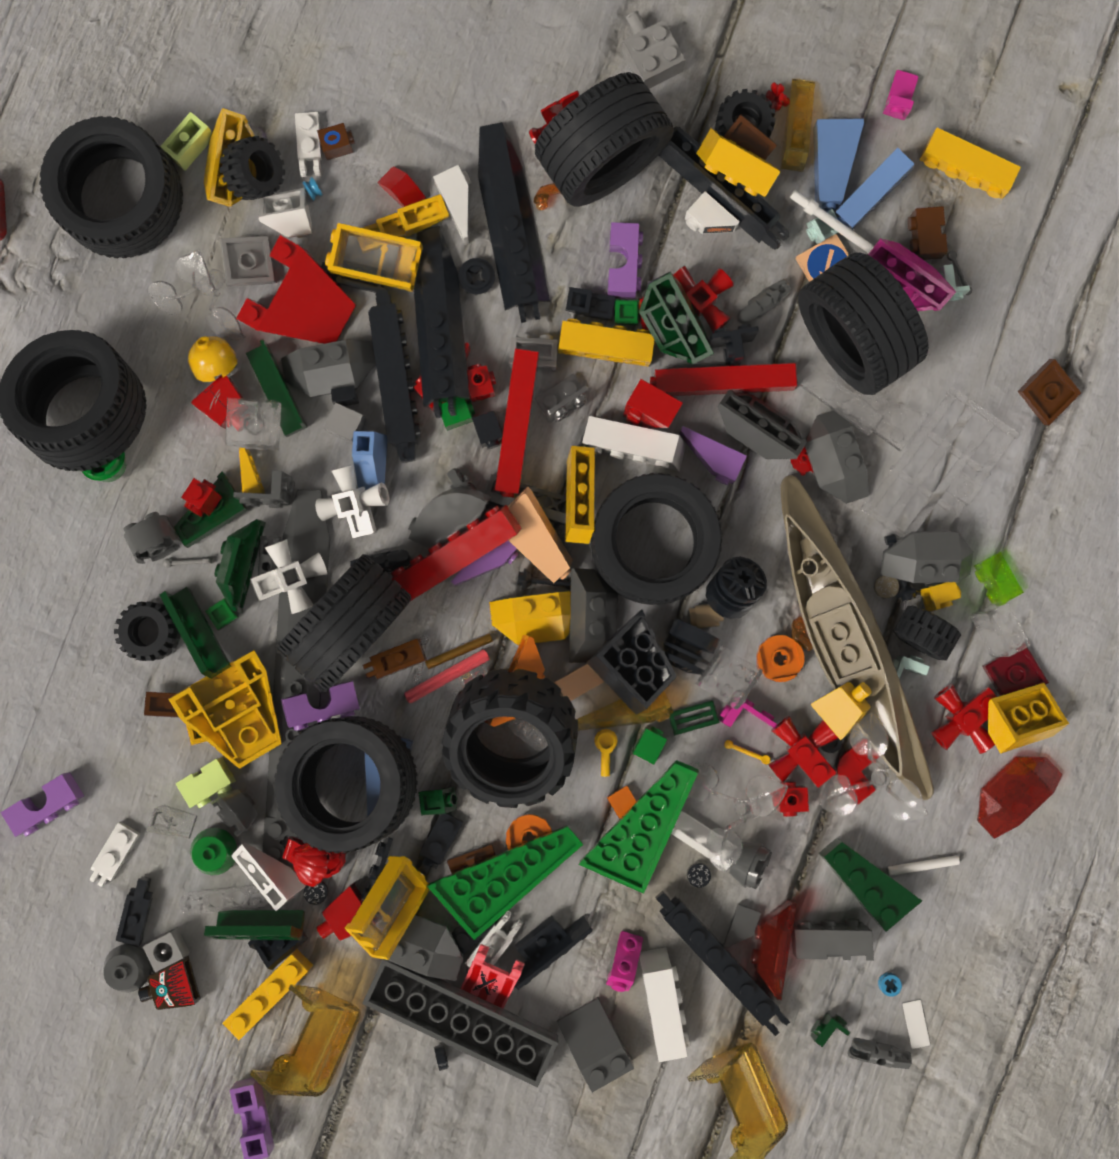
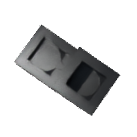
(590, 304)

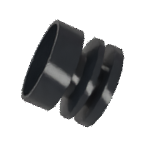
(736, 587)
(689, 646)

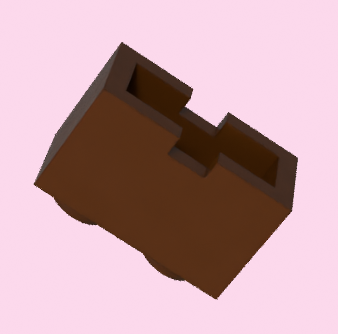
(927, 238)

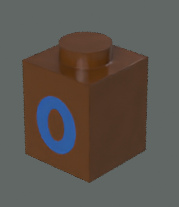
(336, 141)

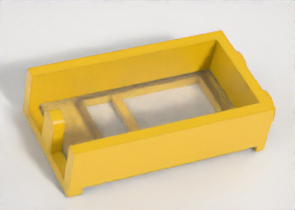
(374, 256)
(389, 908)

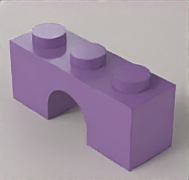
(625, 240)
(341, 701)
(61, 794)
(256, 1131)

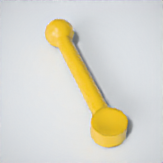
(765, 759)

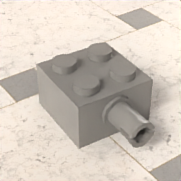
(652, 51)

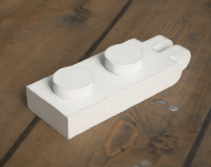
(114, 853)

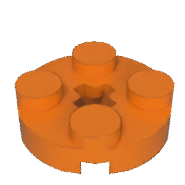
(792, 664)
(524, 824)

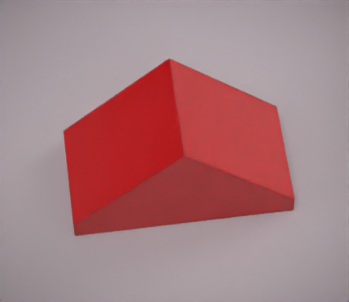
(401, 187)

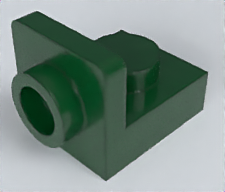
(438, 801)

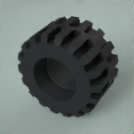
(747, 104)
(237, 172)
(129, 631)
(927, 633)

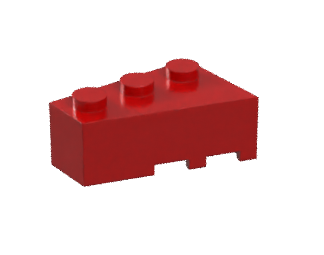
(650, 407)

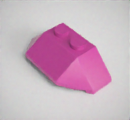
(918, 278)

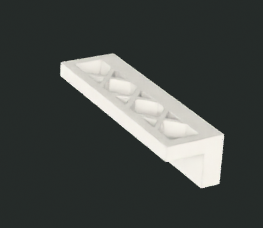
(692, 832)

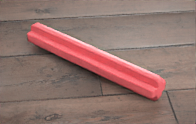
(446, 676)

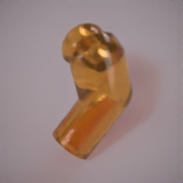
(543, 195)
(799, 634)

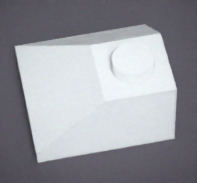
(287, 213)

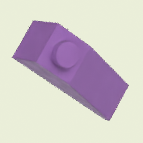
(716, 457)
(491, 561)

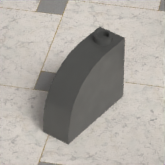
(447, 514)

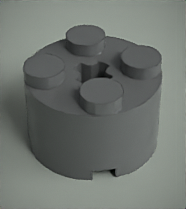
(151, 538)

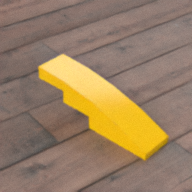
(412, 218)

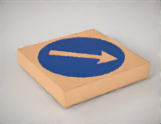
(821, 257)

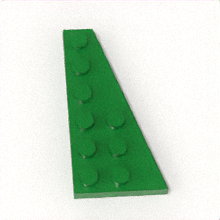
(638, 838)
(493, 886)

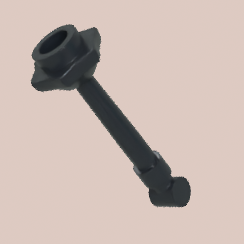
(525, 580)
(906, 592)

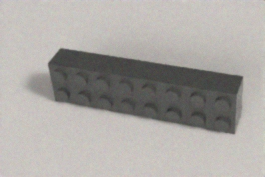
(463, 1021)

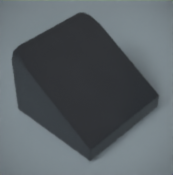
(344, 396)

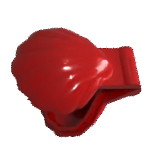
(310, 863)

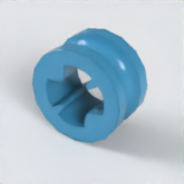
(312, 188)
(891, 992)

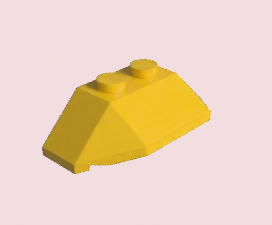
(228, 129)
(538, 616)

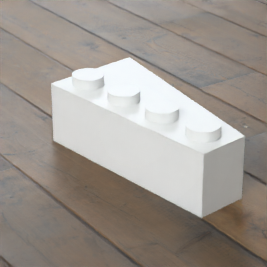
(635, 443)
(663, 1004)

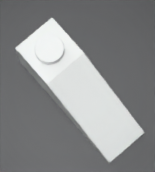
(456, 195)
(272, 878)

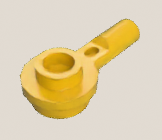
(605, 741)

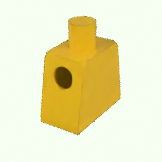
(843, 707)

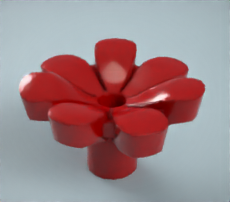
(777, 96)

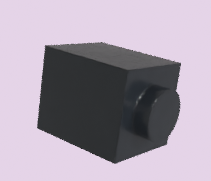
(488, 430)

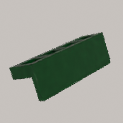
(276, 388)
(257, 925)

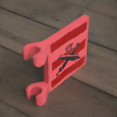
(490, 981)

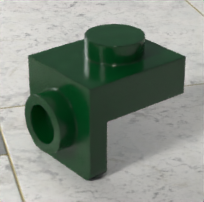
(824, 1028)

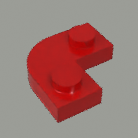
(851, 765)

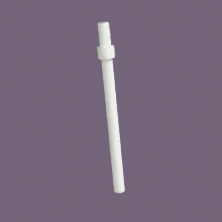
(812, 207)

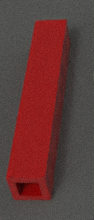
(724, 378)
(517, 422)

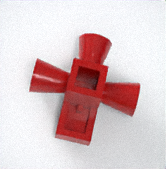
(705, 295)
(964, 718)
(804, 752)

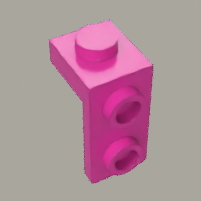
(900, 95)
(730, 714)
(625, 962)

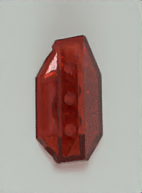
(1016, 793)
(773, 946)

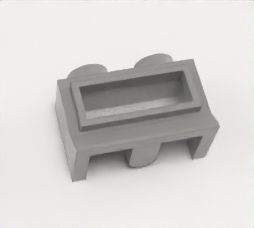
(544, 345)

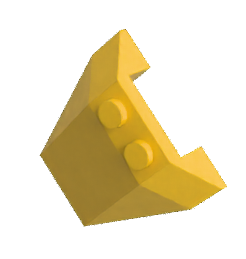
(232, 710)

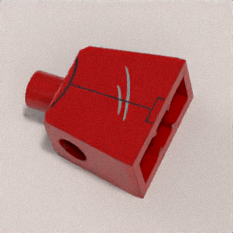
(214, 399)

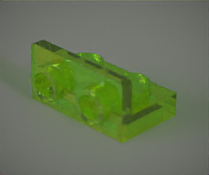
(998, 579)

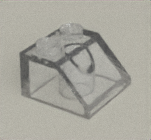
(253, 423)

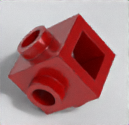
(484, 389)
(798, 802)

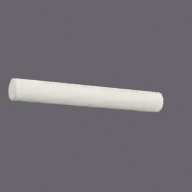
(923, 865)

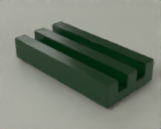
(673, 722)

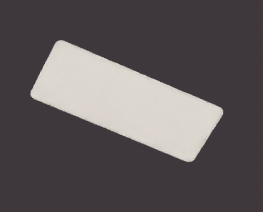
(916, 1024)

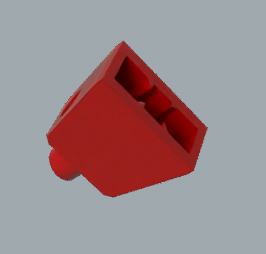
(340, 913)

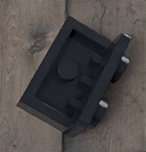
(275, 951)

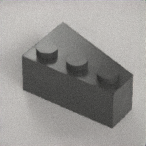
(832, 940)

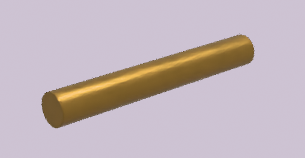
(458, 651)

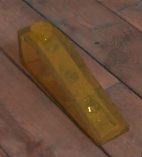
(798, 126)
(621, 715)

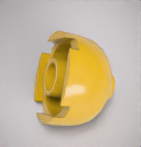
(210, 358)

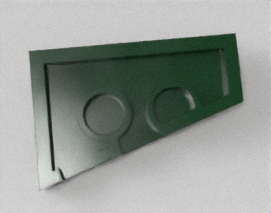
(194, 528)

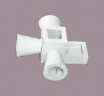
(353, 502)
(288, 576)

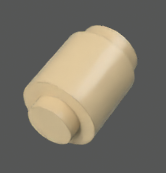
(704, 616)

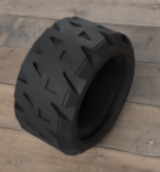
(503, 778)

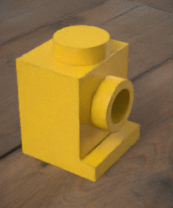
(940, 595)

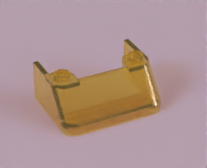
(318, 1049)
(751, 1099)

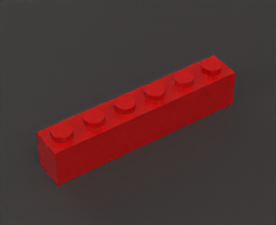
(458, 551)

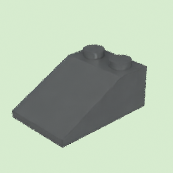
(595, 1045)

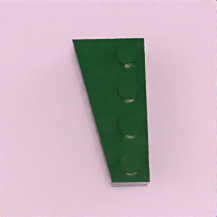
(876, 891)

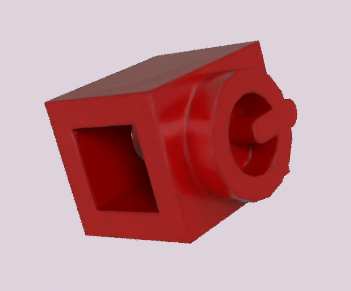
(201, 497)

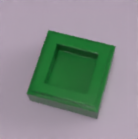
(626, 312)
(221, 614)

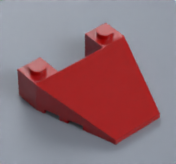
(307, 302)

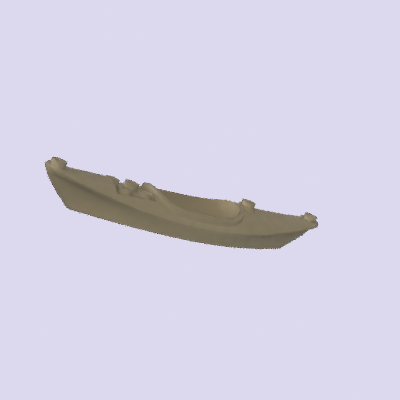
(847, 632)

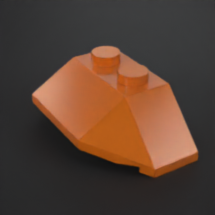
(525, 658)

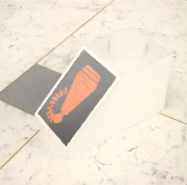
(710, 217)

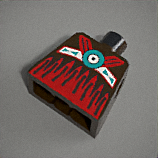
(172, 986)

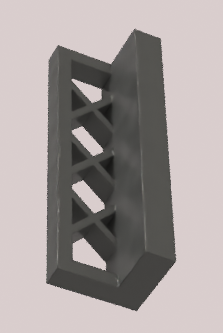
(553, 516)

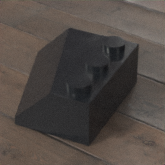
(634, 664)

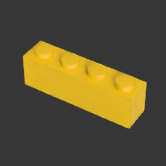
(969, 163)
(606, 343)
(580, 494)
(267, 994)

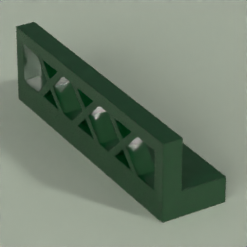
(196, 632)

